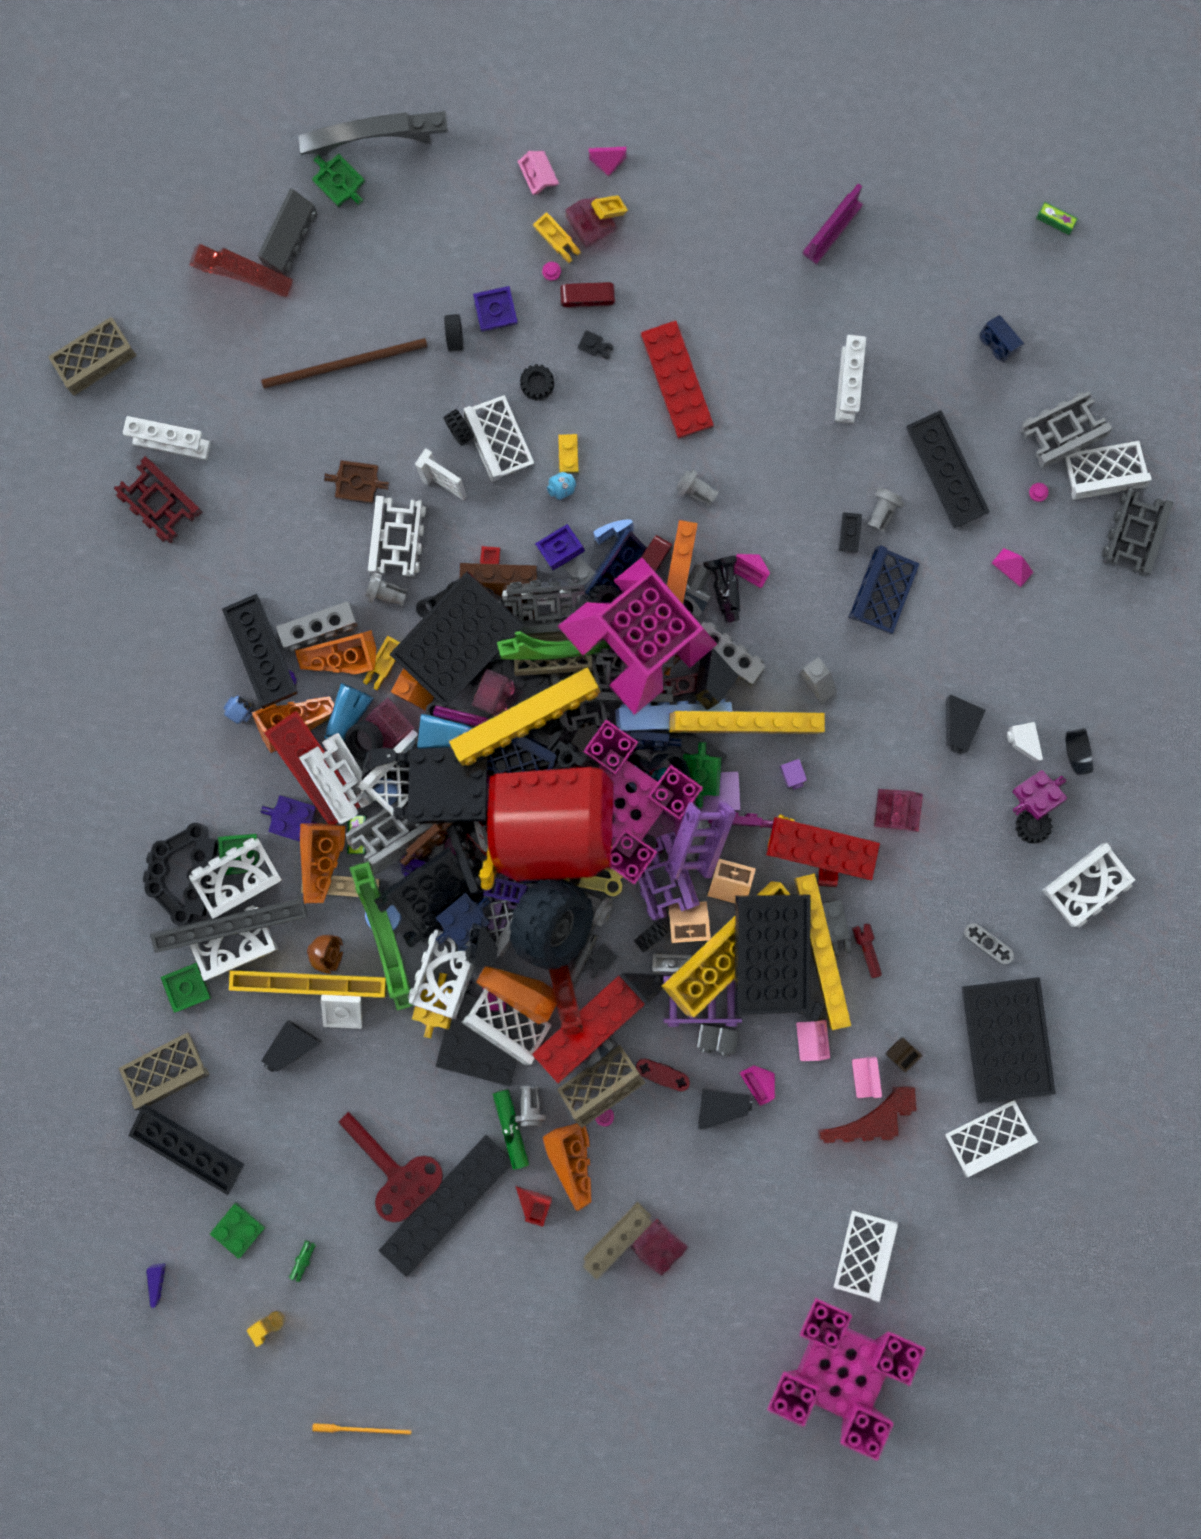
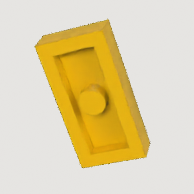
(609, 207)
(568, 453)

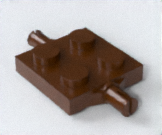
(356, 481)
(424, 844)

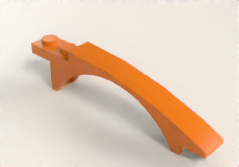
(681, 561)

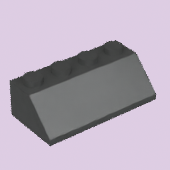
(287, 233)

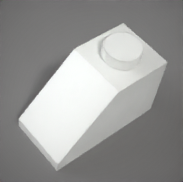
(1025, 740)

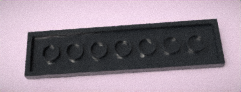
(446, 1206)

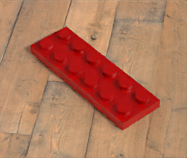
(677, 379)
(291, 741)
(822, 848)
(600, 1021)

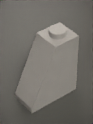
(819, 680)

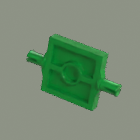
(338, 180)
(704, 771)

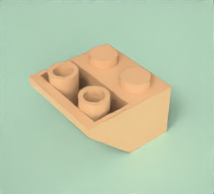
(730, 880)
(689, 924)

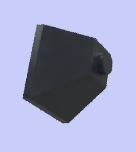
(643, 985)

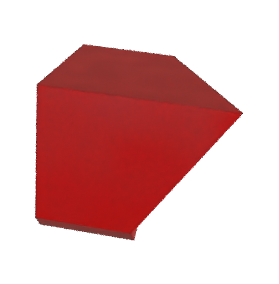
(534, 1205)

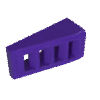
(523, 889)
(155, 1279)

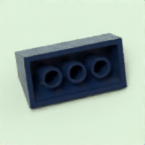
(622, 555)

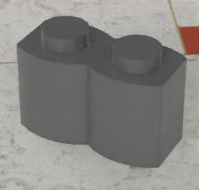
(717, 1039)

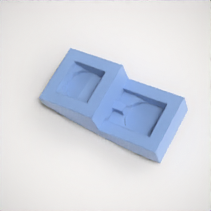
(611, 529)

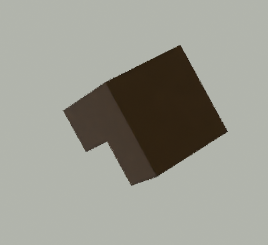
(903, 1054)

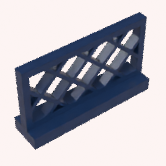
(871, 580)
(529, 744)

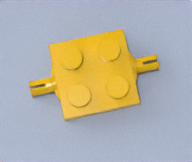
(430, 1018)

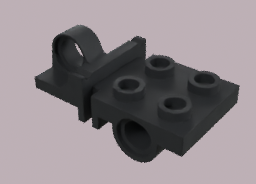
(570, 755)

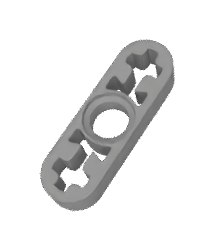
(979, 930)

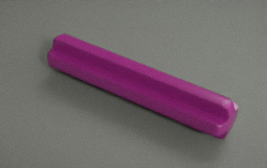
(458, 716)

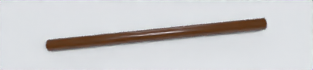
(344, 363)

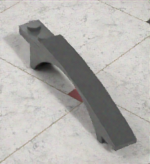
(414, 127)

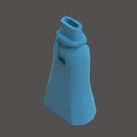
(347, 710)
(438, 732)

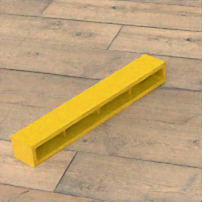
(524, 717)
(746, 722)
(824, 956)
(308, 983)

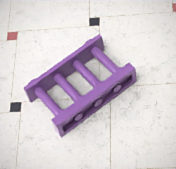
(712, 846)
(673, 1021)

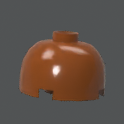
(325, 954)

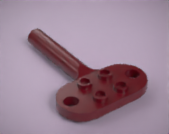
(406, 1185)

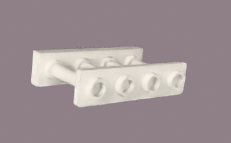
(166, 438)

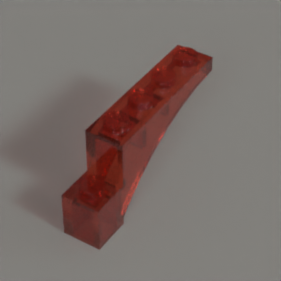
(240, 268)
(566, 1000)
(879, 1122)

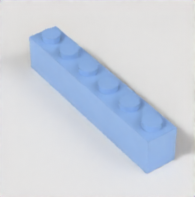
(657, 717)

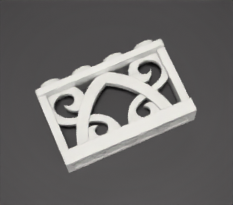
(1096, 859)
(223, 902)
(219, 967)
(464, 974)

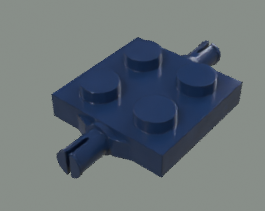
(655, 741)
(459, 918)

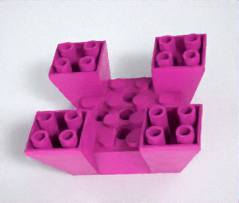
(645, 655)
(672, 793)
(798, 1390)

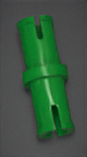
(302, 1261)

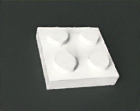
(341, 1011)

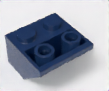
(1000, 338)

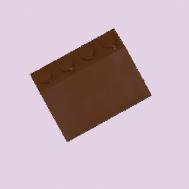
(500, 575)

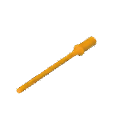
(334, 1428)

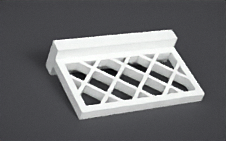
(483, 445)
(431, 471)
(1111, 485)
(381, 771)
(498, 1038)
(999, 1154)
(882, 1260)

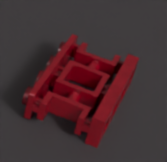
(168, 490)

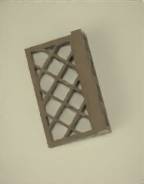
(99, 366)
(553, 666)
(165, 1088)
(607, 1095)

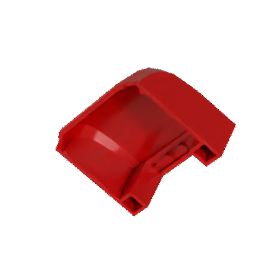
(550, 823)

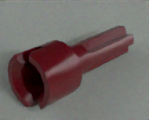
(865, 940)

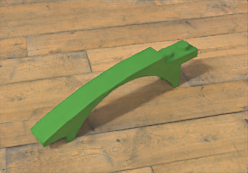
(529, 648)
(384, 935)

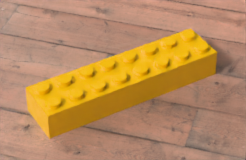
(710, 967)

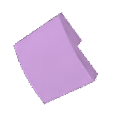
(728, 793)

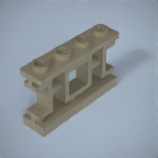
(617, 1240)

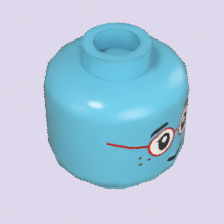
(561, 485)

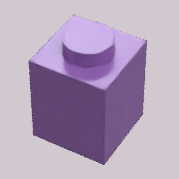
(793, 774)

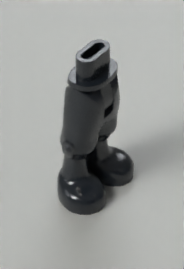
(726, 590)

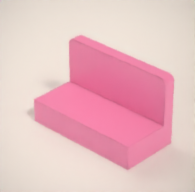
(537, 171)
(813, 1040)
(866, 1077)

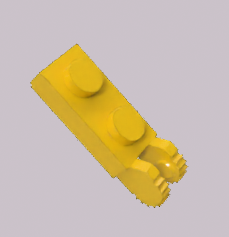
(555, 236)
(383, 662)
(488, 873)

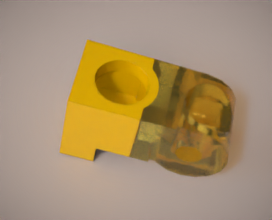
(269, 1323)

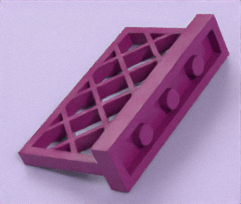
(834, 226)

